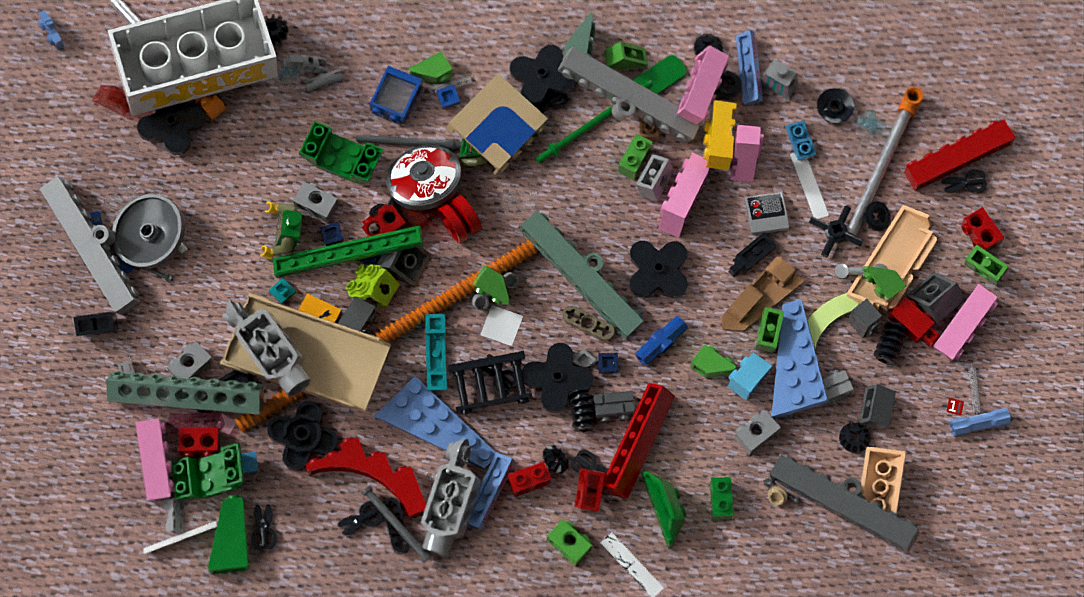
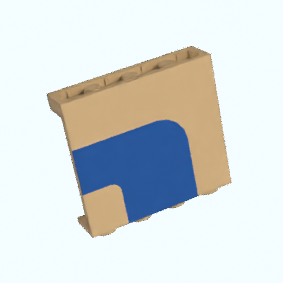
(498, 123)

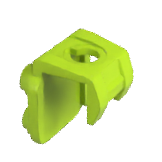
(368, 282)

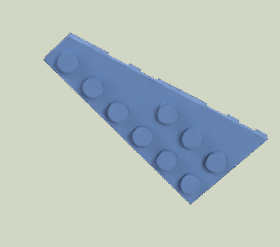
(430, 420)

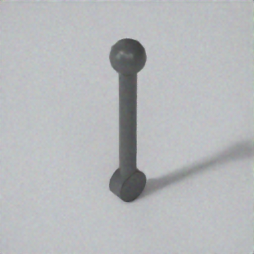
(168, 277)
(768, 482)

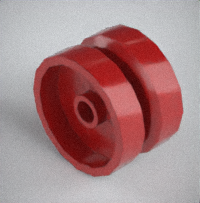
(459, 219)

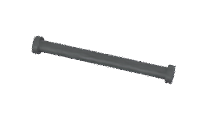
(396, 524)

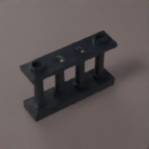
(477, 367)

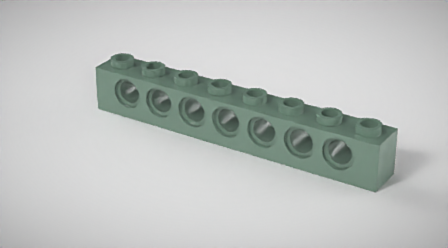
(176, 397)

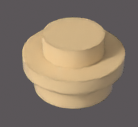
(777, 495)

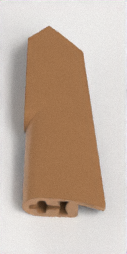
(765, 291)

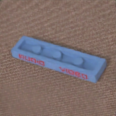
(749, 68)
(490, 489)

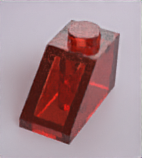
(112, 99)

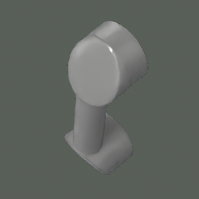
(843, 271)
(481, 302)

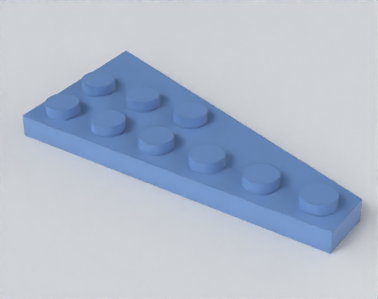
(798, 373)

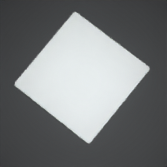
(501, 325)

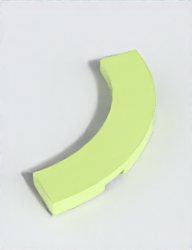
(828, 313)

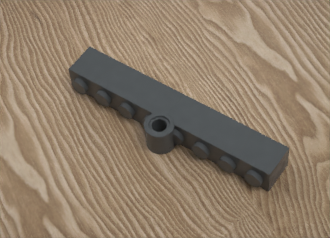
(845, 504)

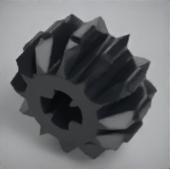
(281, 28)

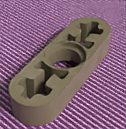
(573, 322)

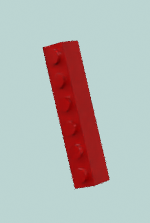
(959, 155)
(638, 440)

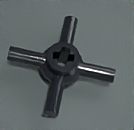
(841, 235)

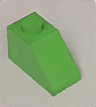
(625, 56)
(433, 69)

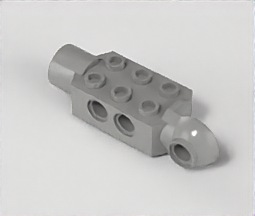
(269, 347)
(450, 500)

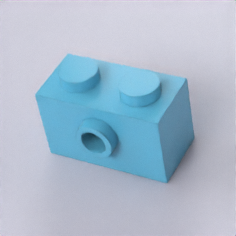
(749, 376)

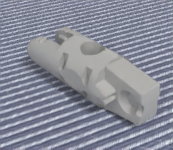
(306, 63)

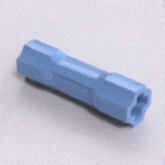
(994, 419)

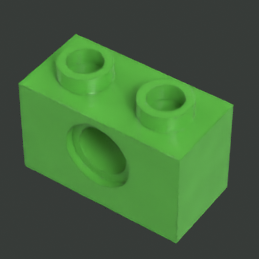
(635, 157)
(986, 265)
(769, 330)
(575, 552)

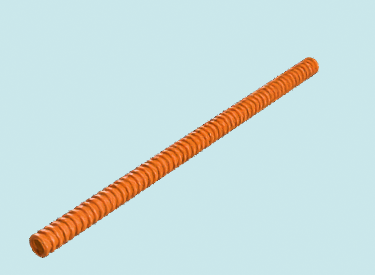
(405, 324)

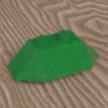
(665, 505)

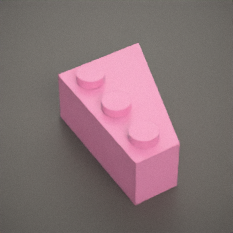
(746, 152)

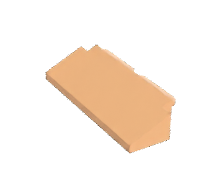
(900, 249)

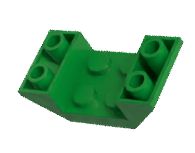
(339, 154)
(208, 475)

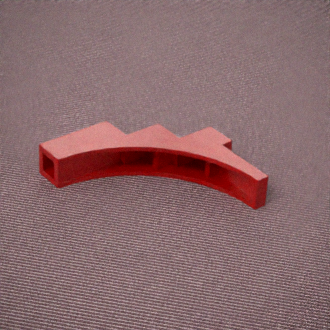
(376, 467)

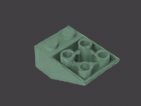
(583, 36)

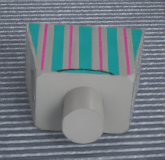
(780, 79)

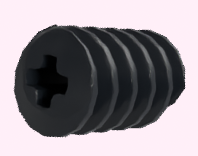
(888, 343)
(581, 411)

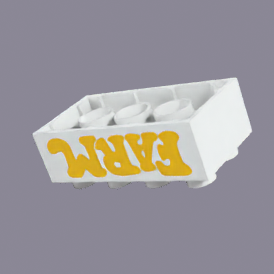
(192, 54)

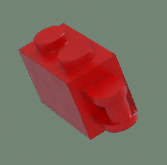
(915, 321)

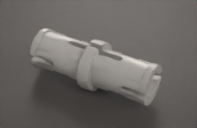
(323, 80)

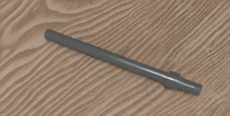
(449, 144)

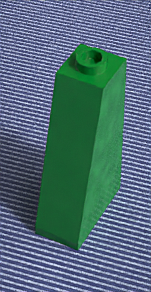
(230, 540)

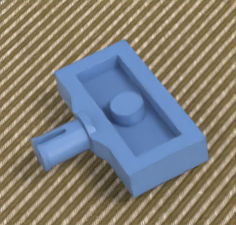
(46, 23)

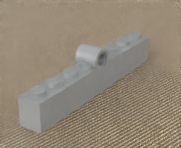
(627, 94)
(90, 244)

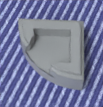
(584, 359)

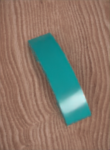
(435, 352)

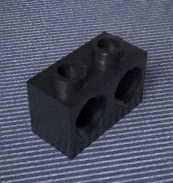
(95, 323)

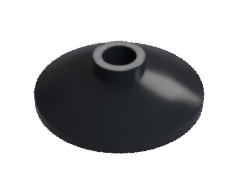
(838, 98)

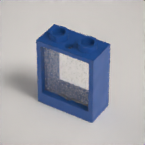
(395, 95)

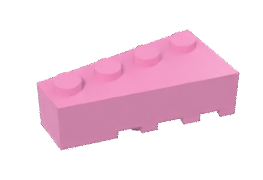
(702, 85)
(683, 195)
(965, 323)
(154, 459)

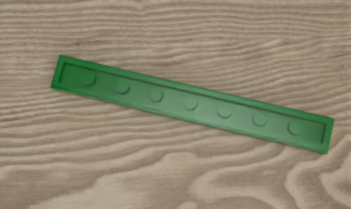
(348, 251)

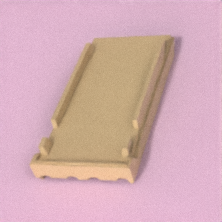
(337, 358)

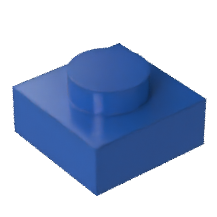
(448, 97)

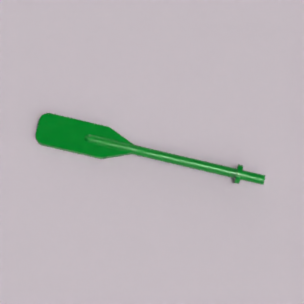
(654, 79)

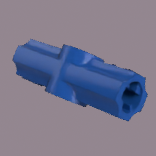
(661, 340)

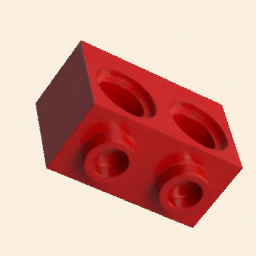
(379, 220)
(987, 228)
(199, 436)
(529, 479)
(589, 489)

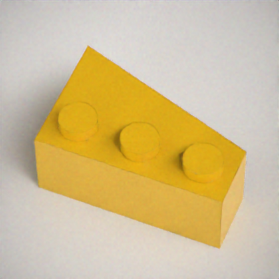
(719, 135)

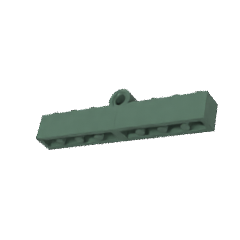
(580, 274)

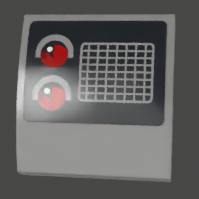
(766, 213)

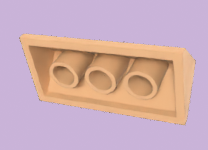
(883, 477)

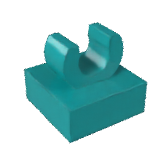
(282, 291)

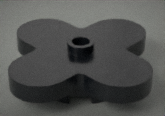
(541, 75)
(174, 134)
(649, 279)
(556, 391)
(307, 422)

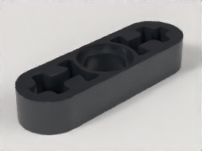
(394, 541)

